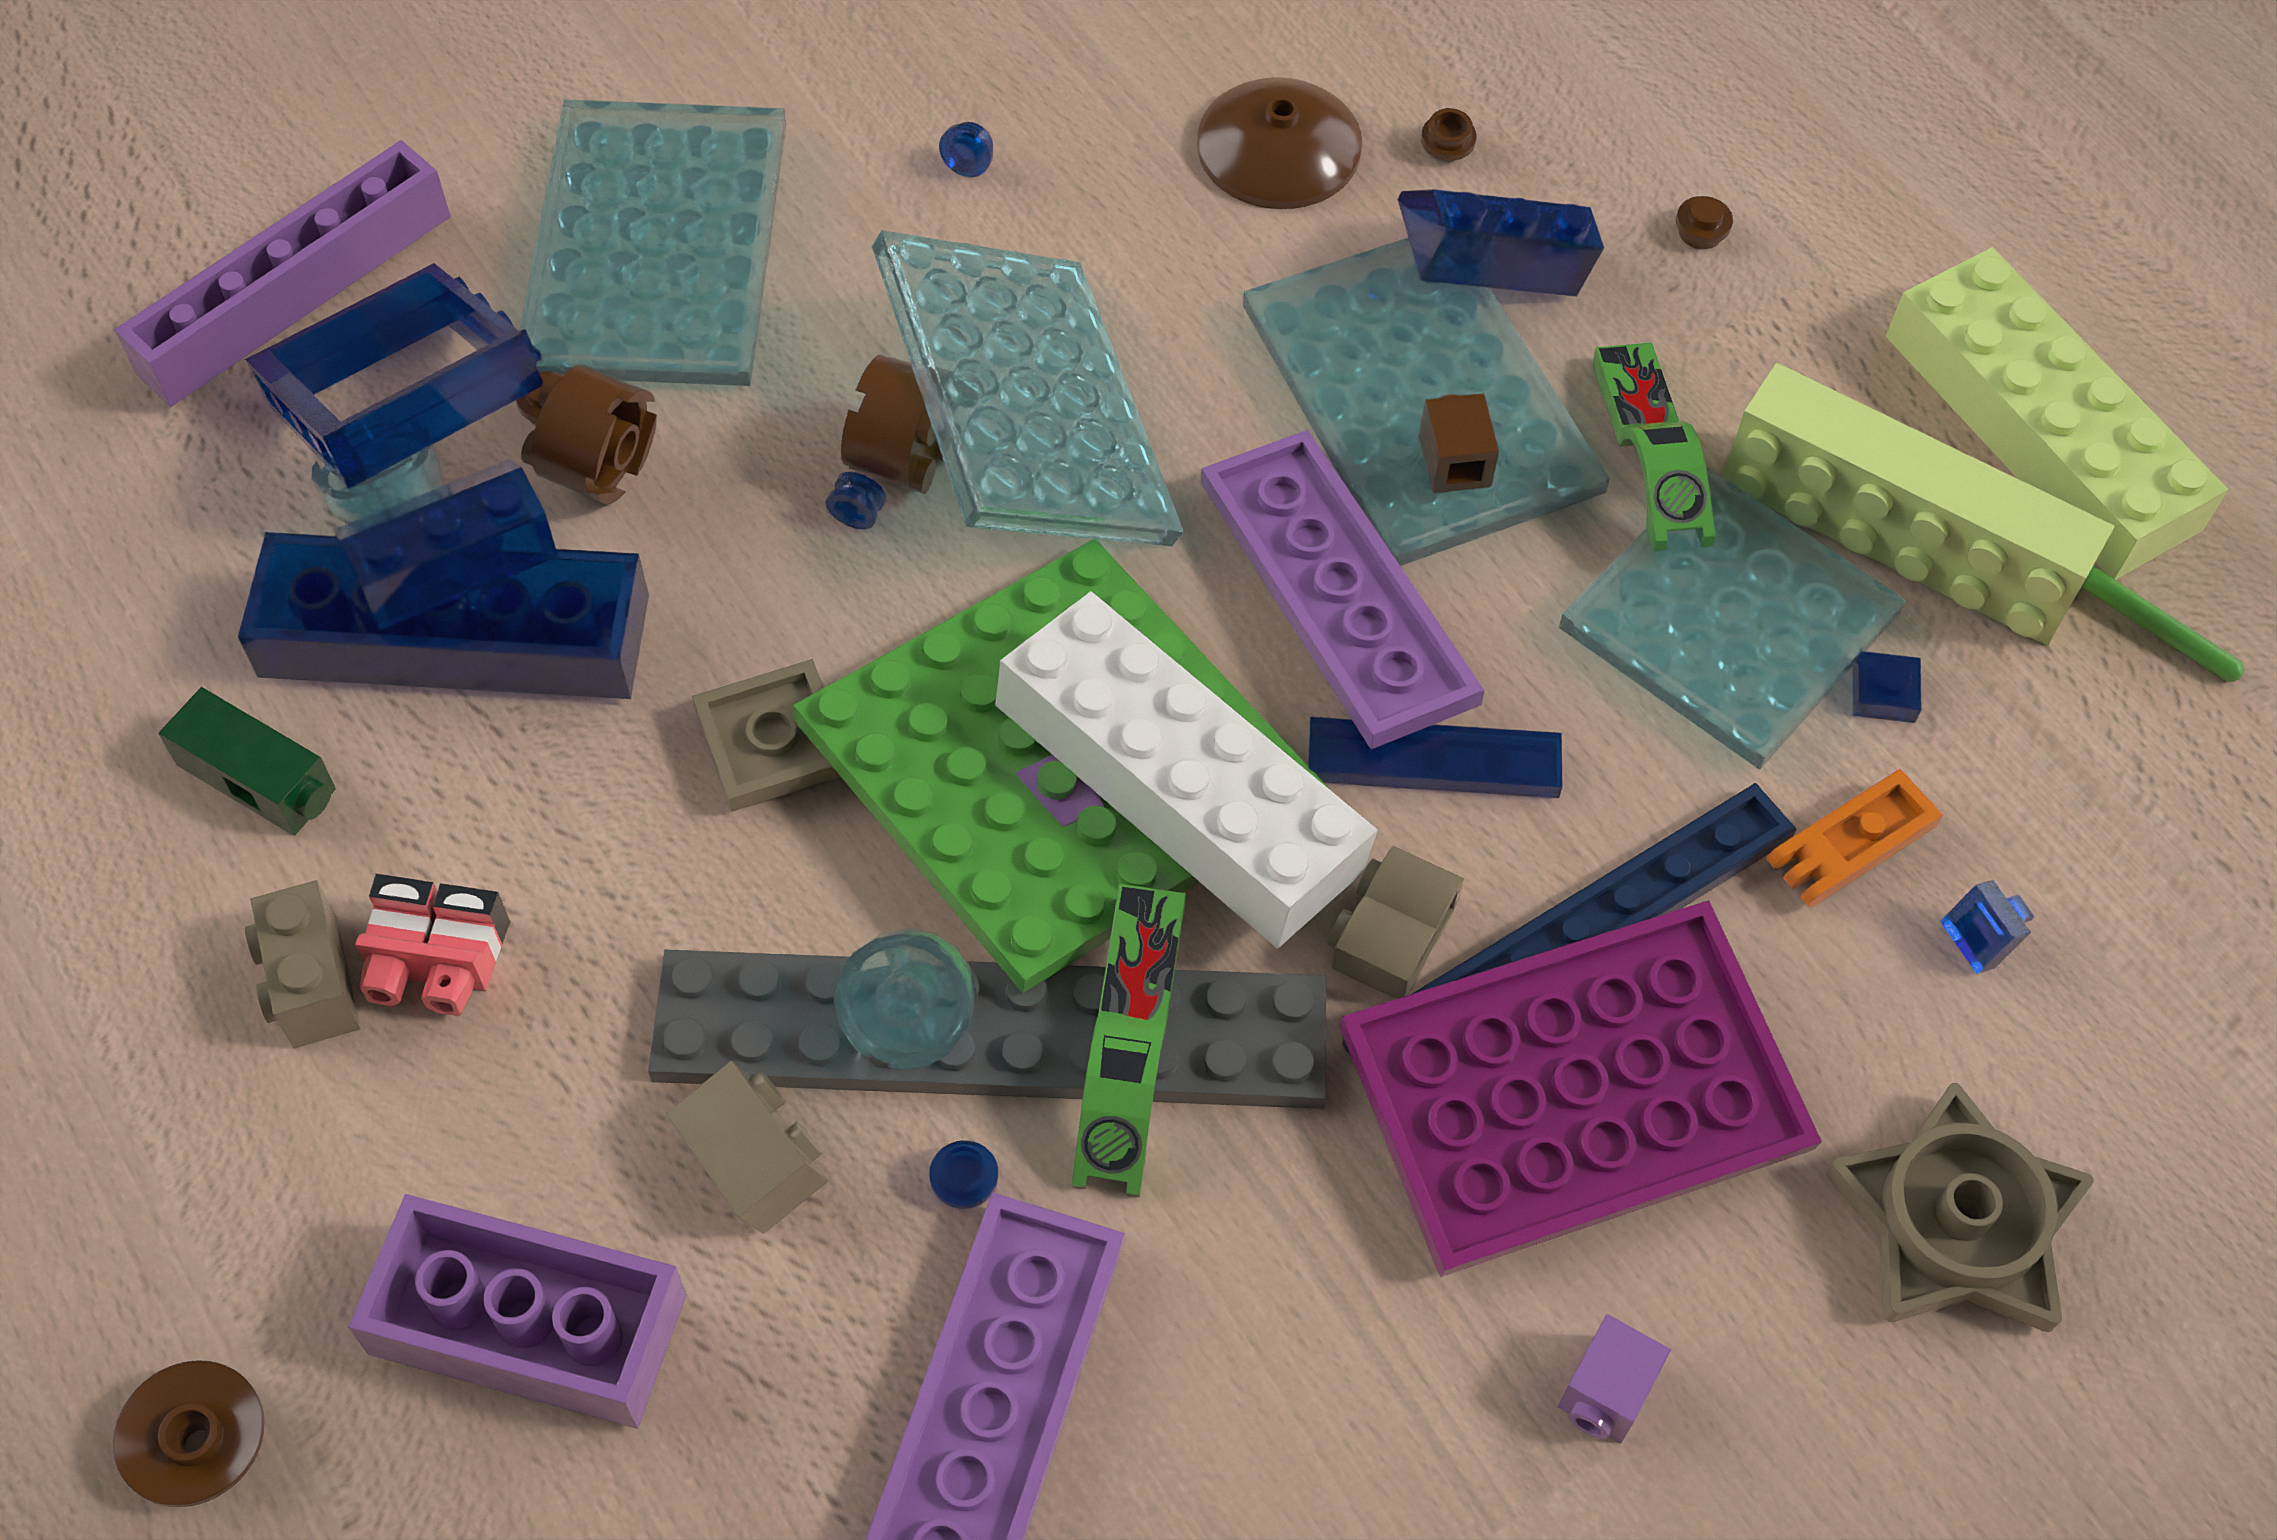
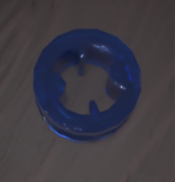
(856, 500)

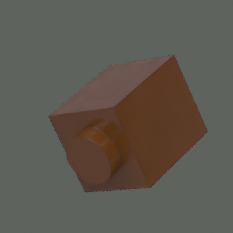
(1458, 442)

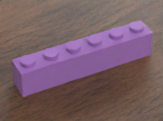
(283, 273)

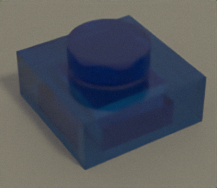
(1887, 687)

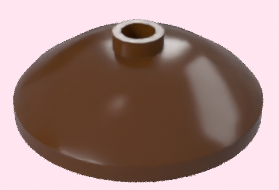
(1279, 143)

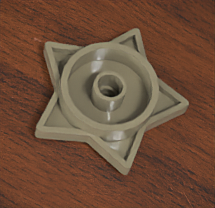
(1963, 1216)

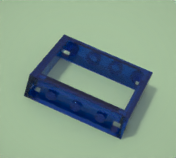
(416, 415)

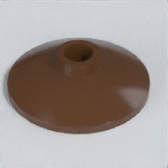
(162, 1416)

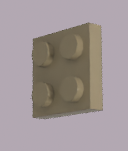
(756, 740)

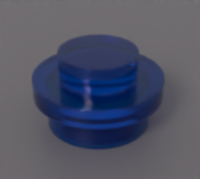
(966, 149)
(963, 1174)

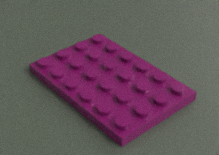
(1576, 1086)

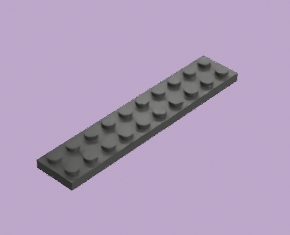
(1223, 1042)

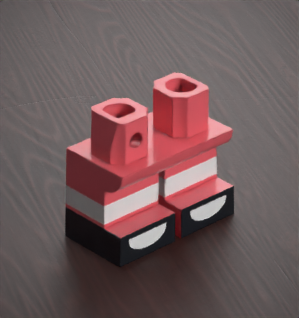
(431, 938)

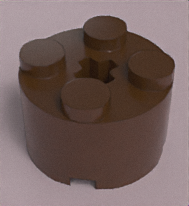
(892, 429)
(590, 432)

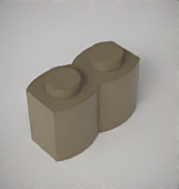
(1395, 922)

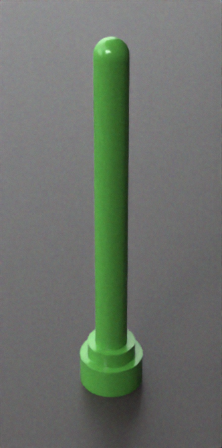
(2163, 625)

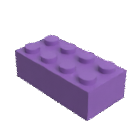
(519, 1310)

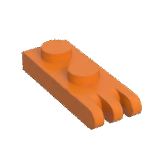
(1856, 837)

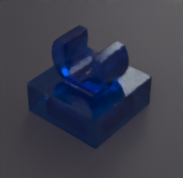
(1987, 925)

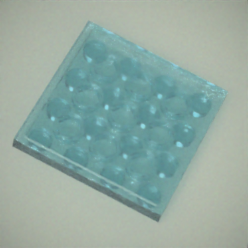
(1734, 630)

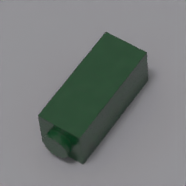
(248, 761)

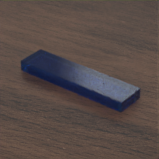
(1439, 759)

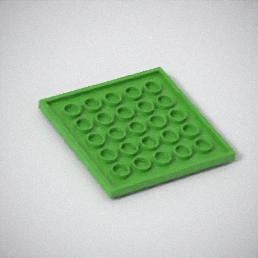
(941, 762)

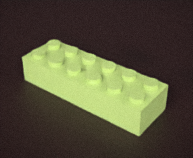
(2054, 408)
(1914, 503)

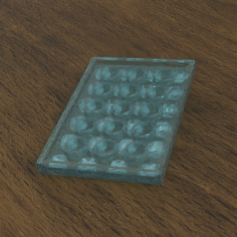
(655, 241)
(1365, 352)
(1025, 392)

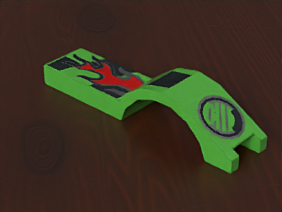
(1667, 447)
(1128, 1037)

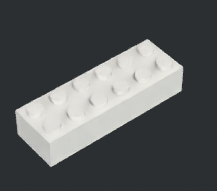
(1184, 768)

